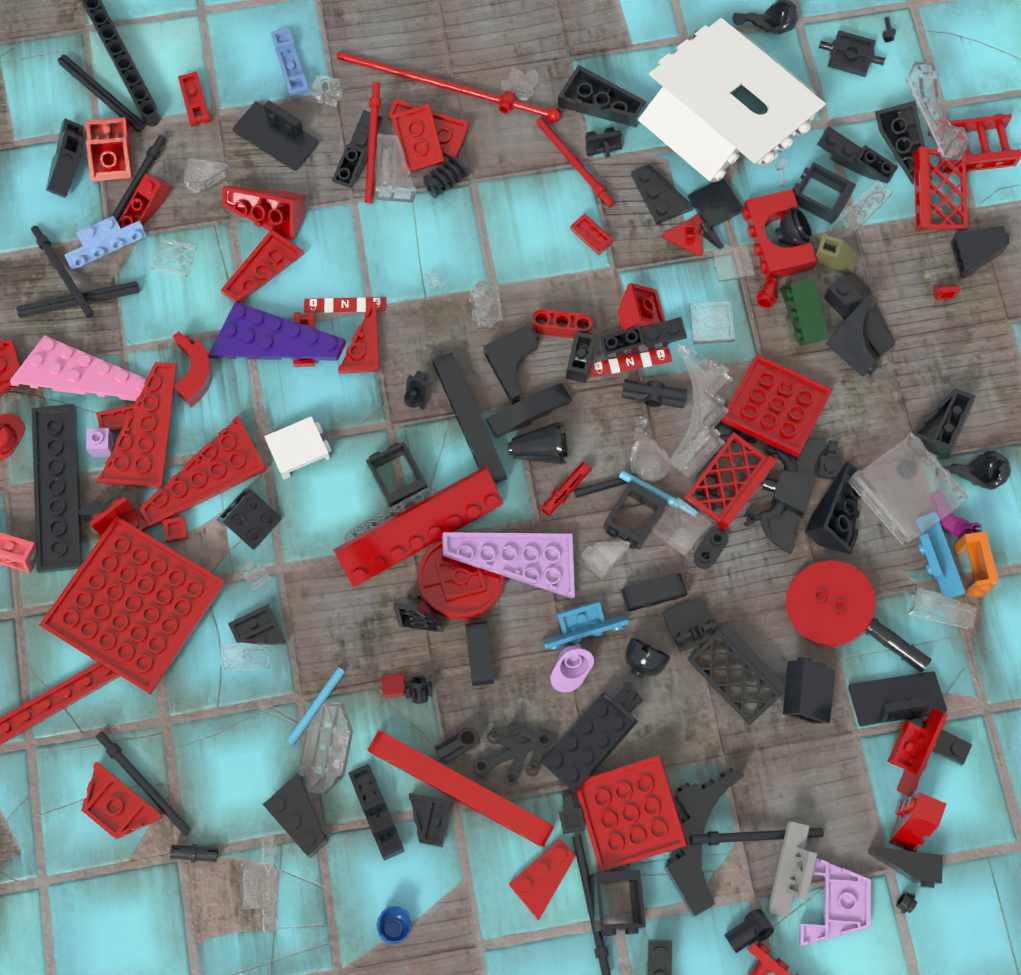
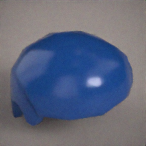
(394, 925)

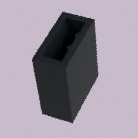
(808, 691)

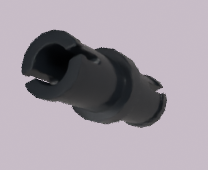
(193, 853)

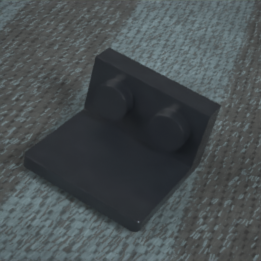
(249, 518)

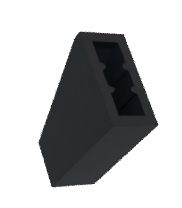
(978, 248)

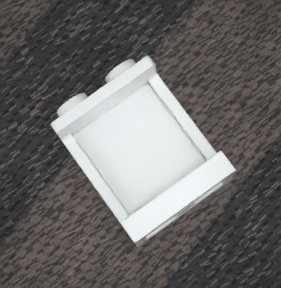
(297, 446)

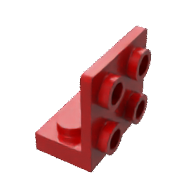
(121, 508)

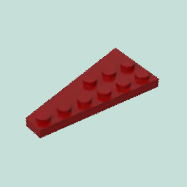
(143, 441)

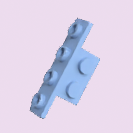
(103, 239)

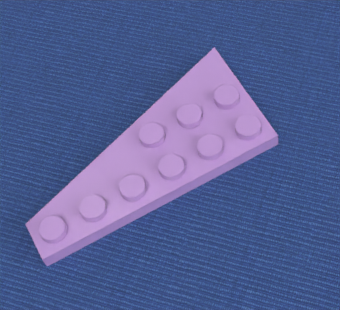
(531, 558)

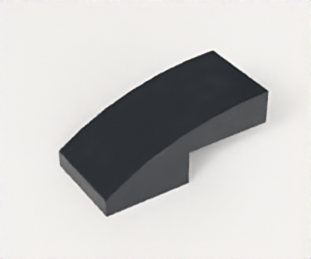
(95, 507)

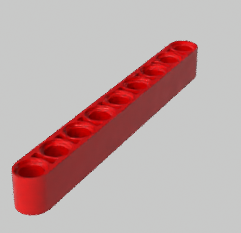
(460, 788)

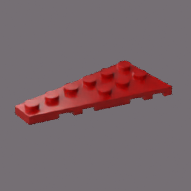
(213, 470)

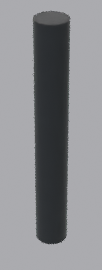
(599, 487)

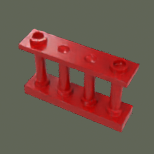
(987, 158)

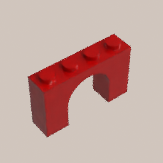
(775, 260)

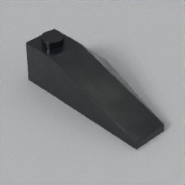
(902, 133)
(846, 296)
(835, 517)
(416, 614)

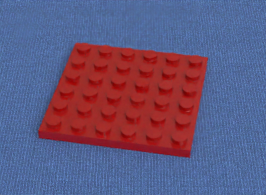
(132, 604)

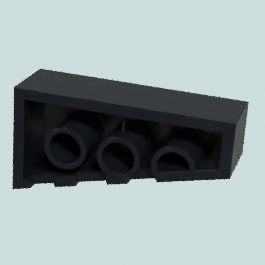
(600, 98)

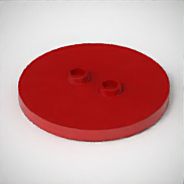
(456, 587)
(830, 603)

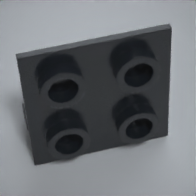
(690, 624)

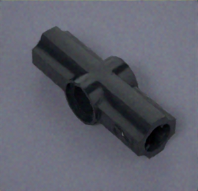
(654, 393)

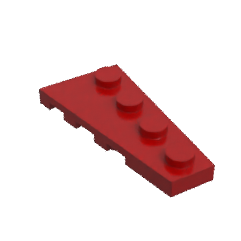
(449, 129)
(262, 265)

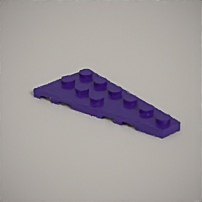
(270, 337)

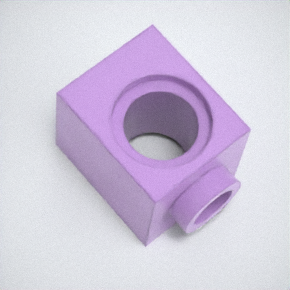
(100, 442)

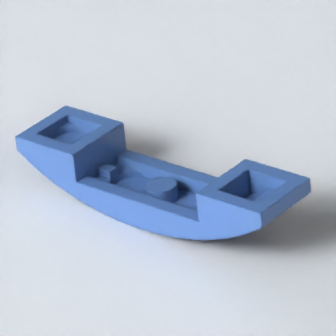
(289, 62)

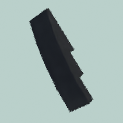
(527, 410)
(376, 812)

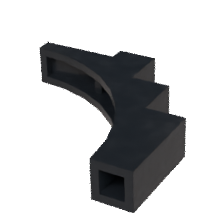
(687, 870)

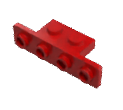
(914, 748)

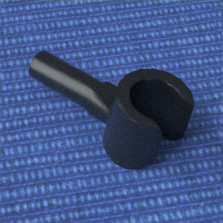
(889, 34)

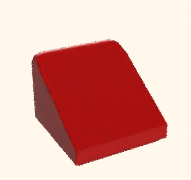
(945, 291)
(393, 686)

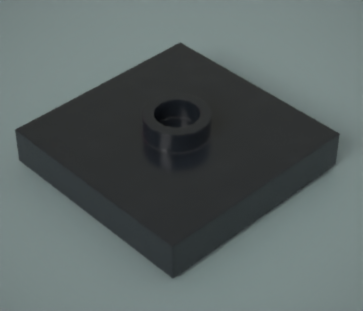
(715, 203)

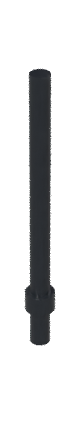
(152, 154)
(45, 244)
(114, 751)
(715, 838)
(601, 951)

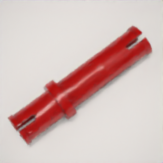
(559, 496)

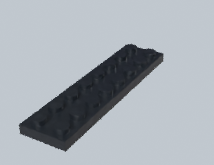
(56, 488)

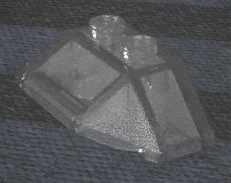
(326, 748)

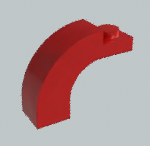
(199, 377)

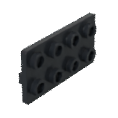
(276, 133)
(896, 698)

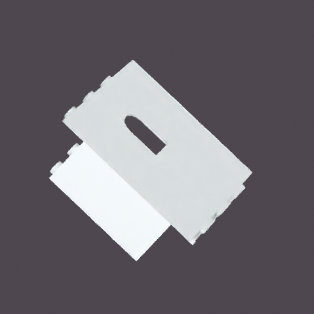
(707, 122)

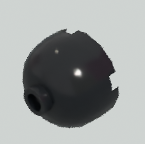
(645, 659)

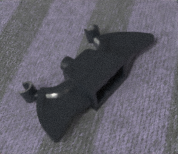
(790, 494)

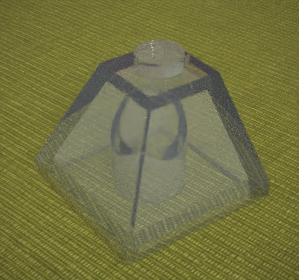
(681, 527)

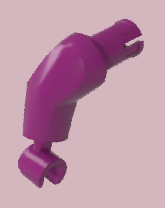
(958, 526)

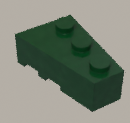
(805, 311)

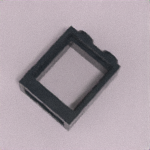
(829, 179)
(393, 452)
(646, 498)
(634, 879)

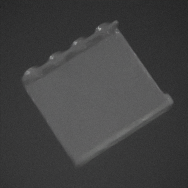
(908, 489)

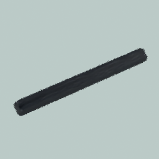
(100, 92)
(69, 301)

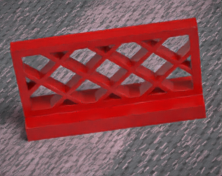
(923, 193)
(746, 490)

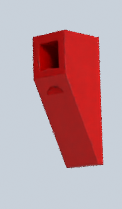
(146, 200)

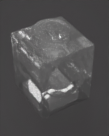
(325, 83)

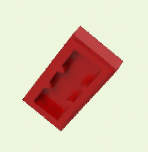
(591, 234)
(114, 418)

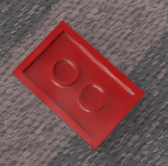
(418, 138)

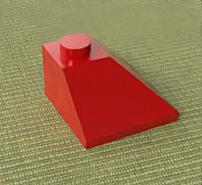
(640, 307)

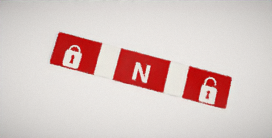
(329, 305)
(630, 362)

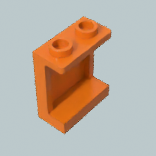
(981, 562)

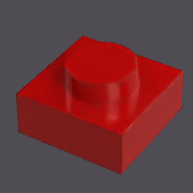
(175, 529)

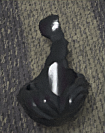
(777, 19)
(986, 470)

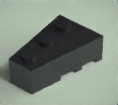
(297, 816)

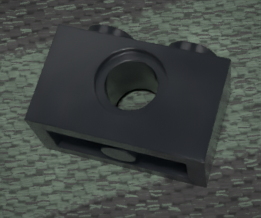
(580, 357)

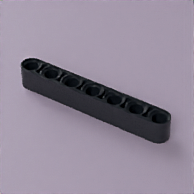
(468, 416)

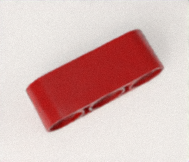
(553, 317)

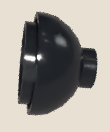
(794, 228)

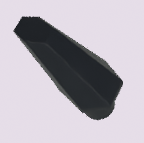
(710, 235)

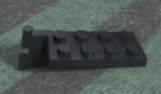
(593, 737)

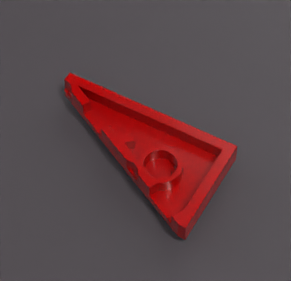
(363, 352)

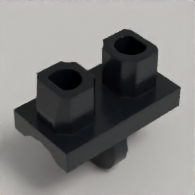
(603, 143)
(417, 390)

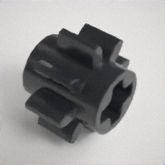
(418, 689)

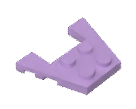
(845, 904)

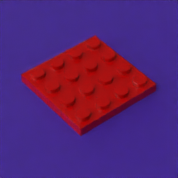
(777, 405)
(631, 814)

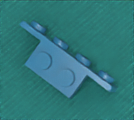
(941, 561)
(583, 622)

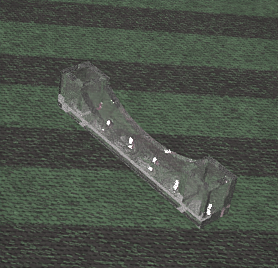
(949, 140)

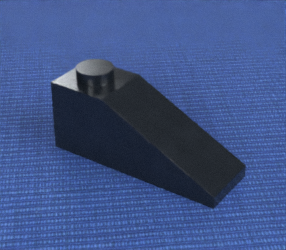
(915, 866)

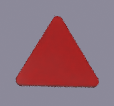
(687, 235)

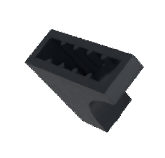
(851, 340)
(507, 355)

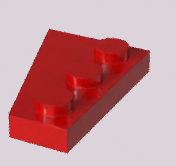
(541, 879)

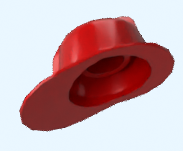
(10, 434)

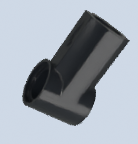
(455, 747)
(754, 928)

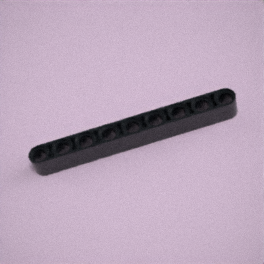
(114, 44)

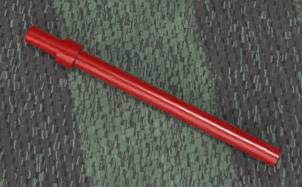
(374, 104)
(598, 189)

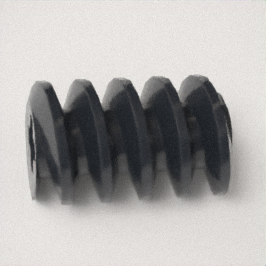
(443, 175)

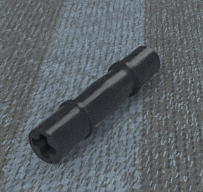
(898, 645)

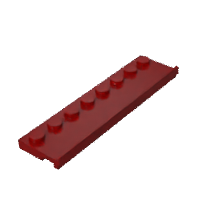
(418, 526)

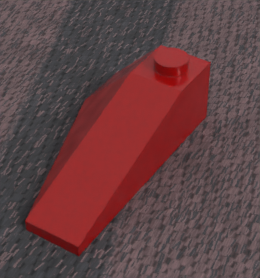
(267, 208)

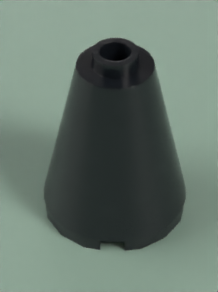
(541, 445)

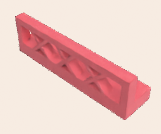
(16, 552)

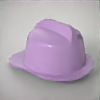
(571, 668)

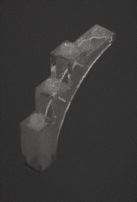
(702, 436)

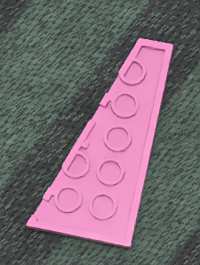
(74, 371)

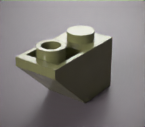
(836, 254)

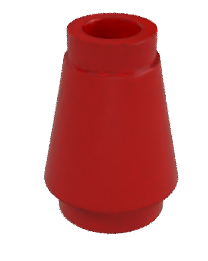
(768, 293)

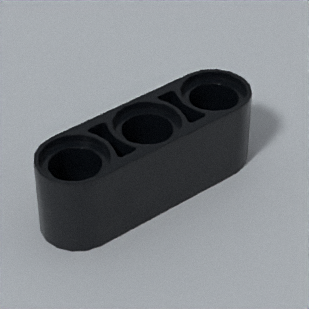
(654, 592)
(479, 653)

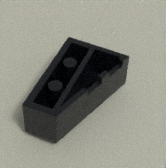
(943, 426)

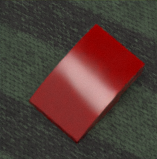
(109, 149)

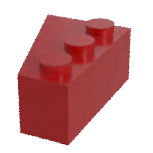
(916, 818)

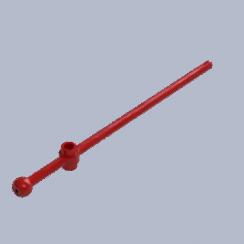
(505, 101)

